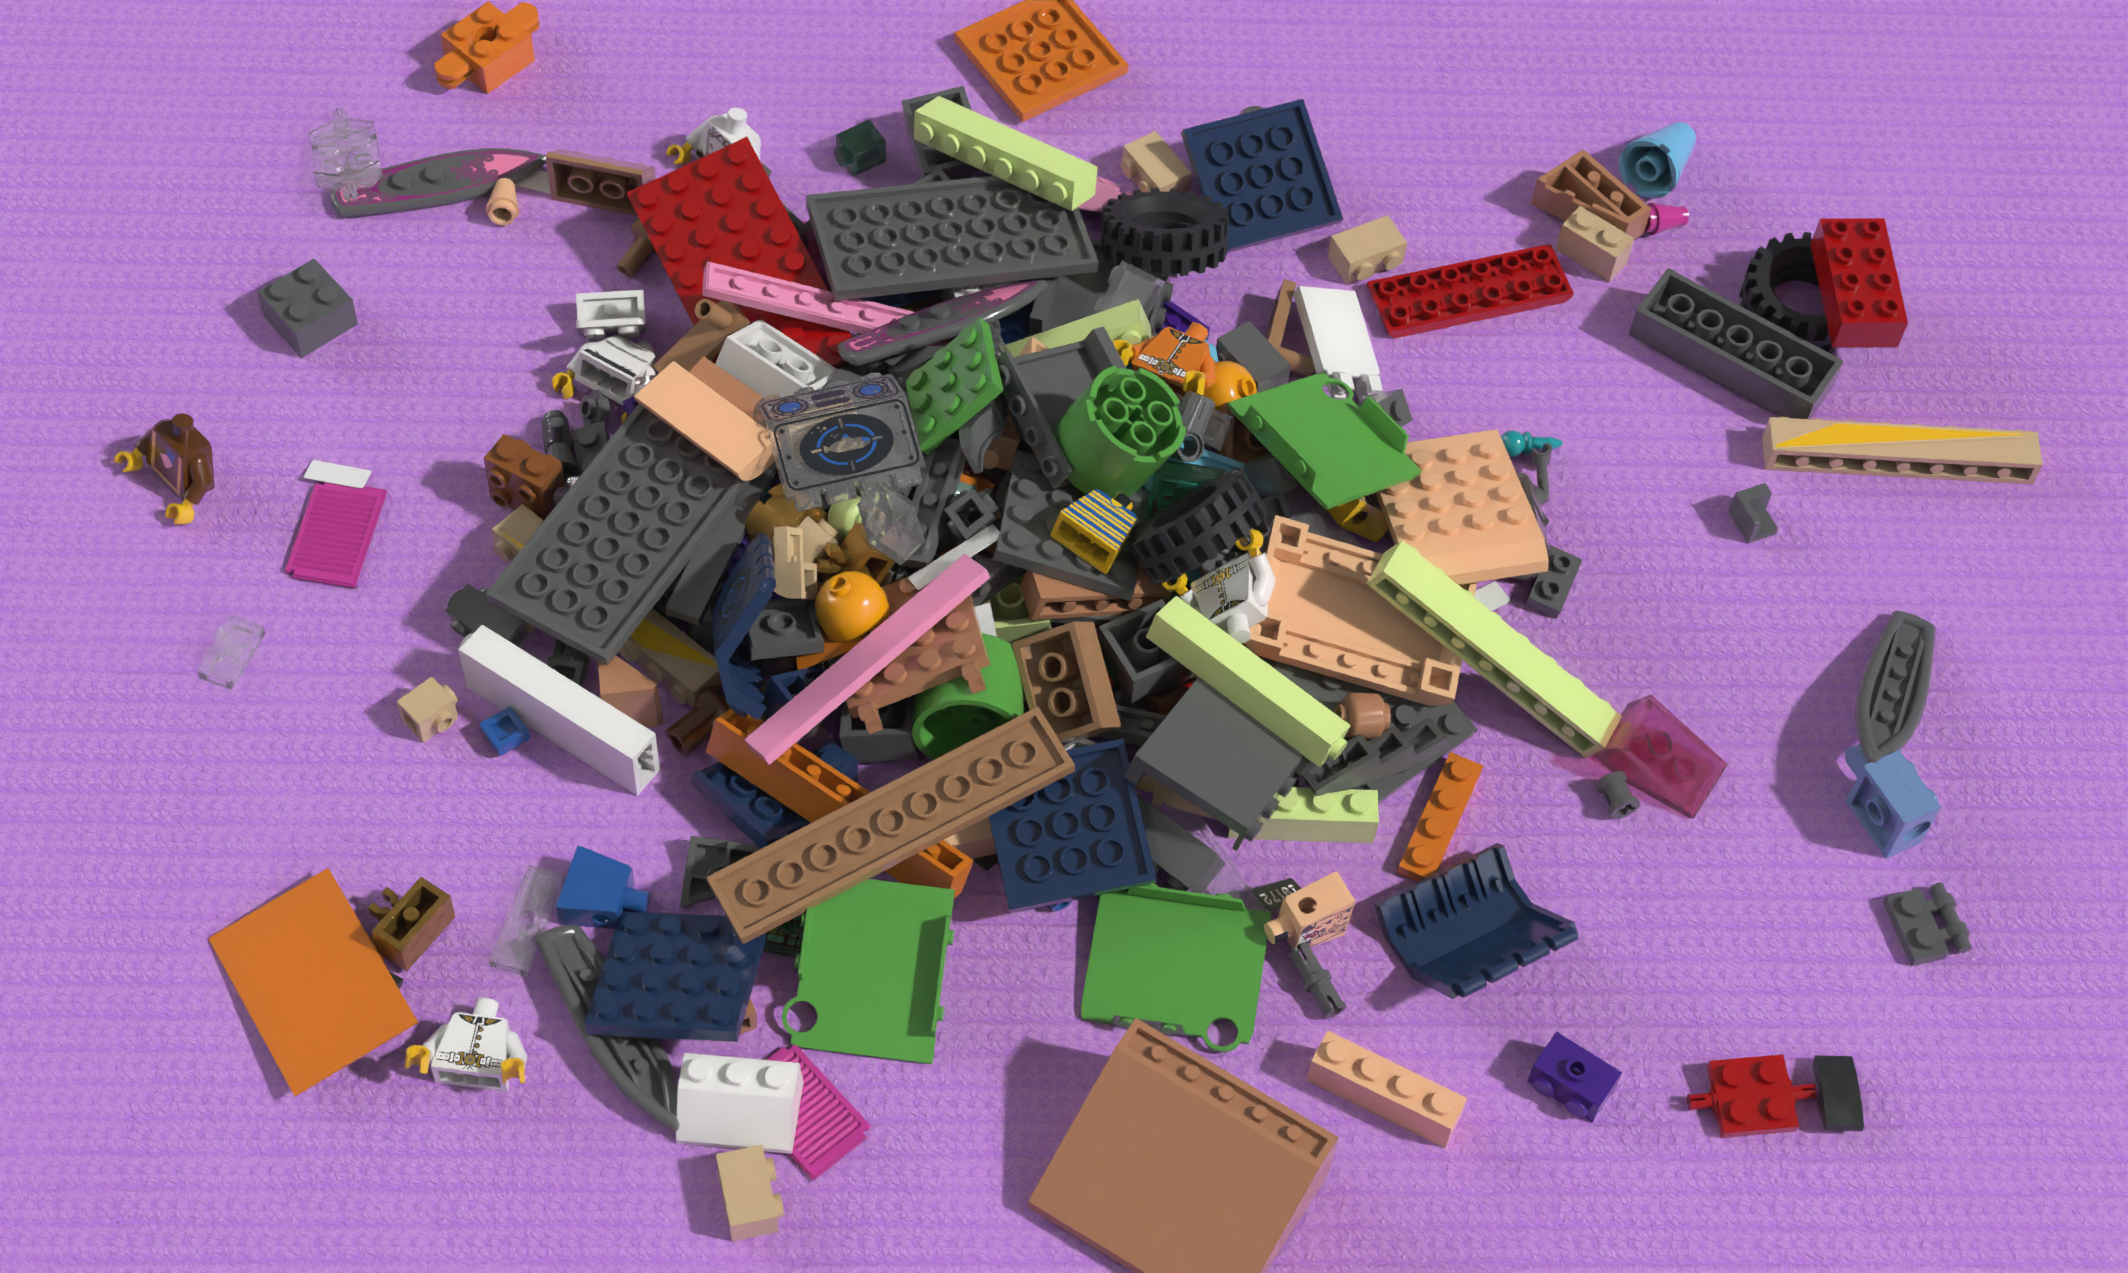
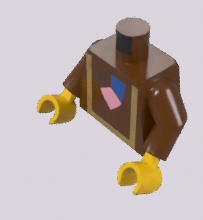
(179, 458)

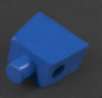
(598, 891)

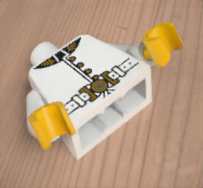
(1235, 593)
(472, 1050)

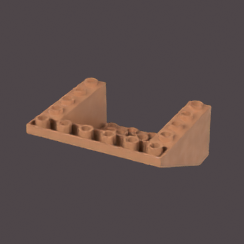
(1182, 1164)

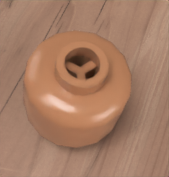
(1365, 714)

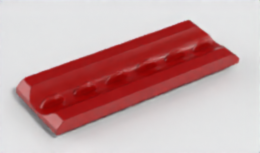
(1470, 291)

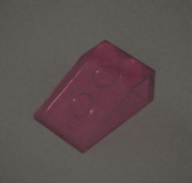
(1662, 757)

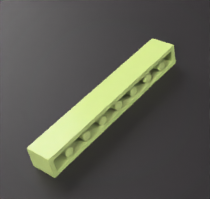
(1494, 649)

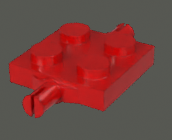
(1752, 1096)

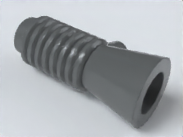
(558, 441)

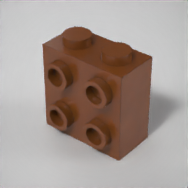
(522, 476)

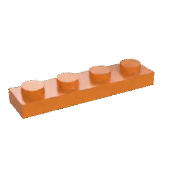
(1440, 818)

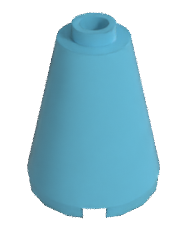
(1657, 159)

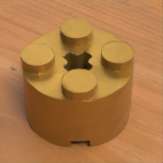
(778, 513)

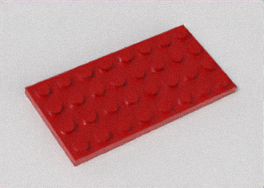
(731, 216)

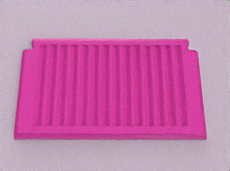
(335, 534)
(826, 1120)

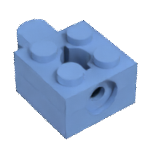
(1890, 800)

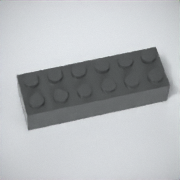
(1735, 347)

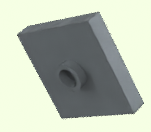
(785, 630)

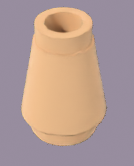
(503, 203)

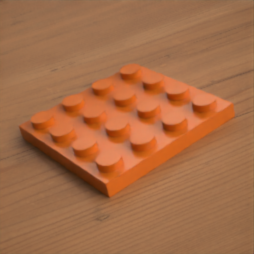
(1040, 54)

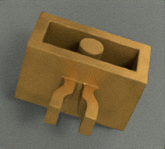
(854, 555)
(411, 923)

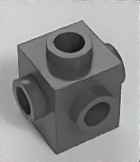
(963, 506)

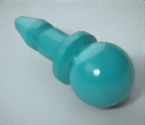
(1523, 443)

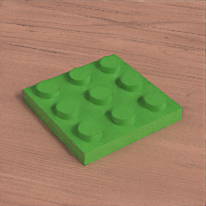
(954, 385)

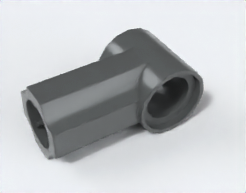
(1195, 415)

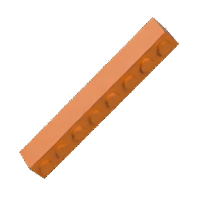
(817, 790)

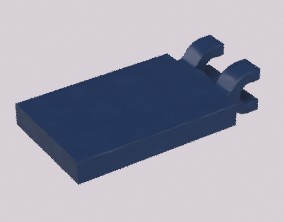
(747, 805)

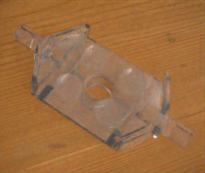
(350, 143)

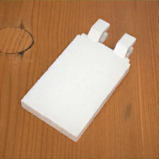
(1338, 339)

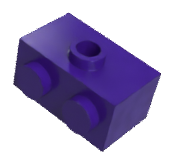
(1574, 1077)

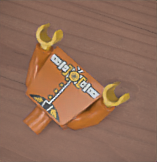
(1174, 357)

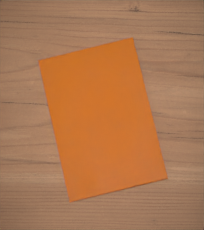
(312, 981)

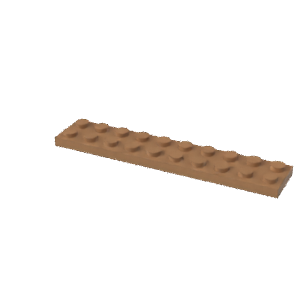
(890, 825)

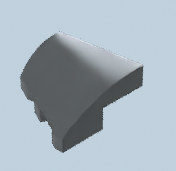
(706, 858)

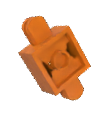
(488, 46)

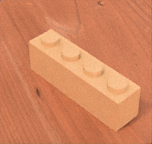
(1386, 1089)

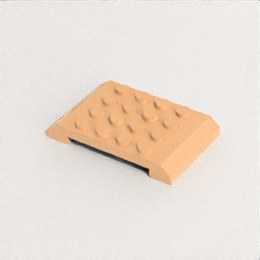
(1466, 510)
(1341, 627)

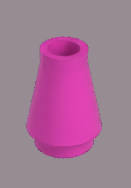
(1665, 217)

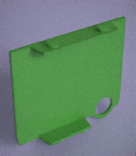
(1326, 441)
(1175, 962)
(875, 970)

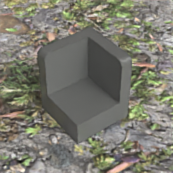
(1750, 513)

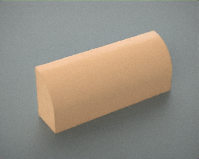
(708, 421)

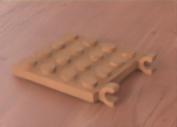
(941, 654)

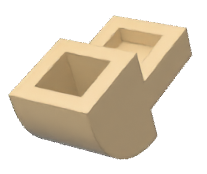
(793, 576)

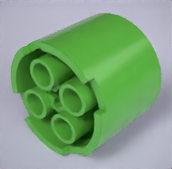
(1120, 431)
(954, 716)

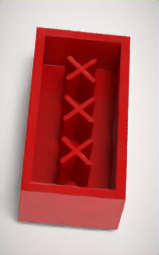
(1858, 283)

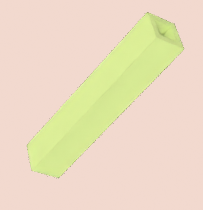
(1248, 681)

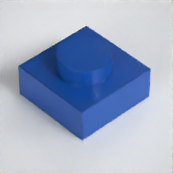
(504, 731)

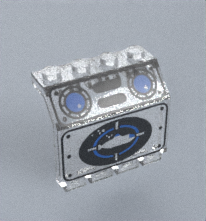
(841, 439)

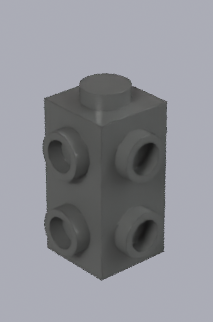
(470, 610)

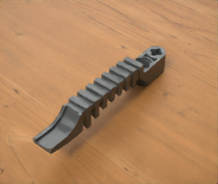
(988, 423)

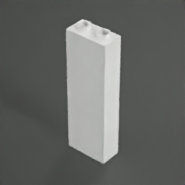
(560, 709)

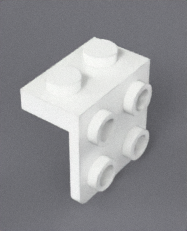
(610, 313)

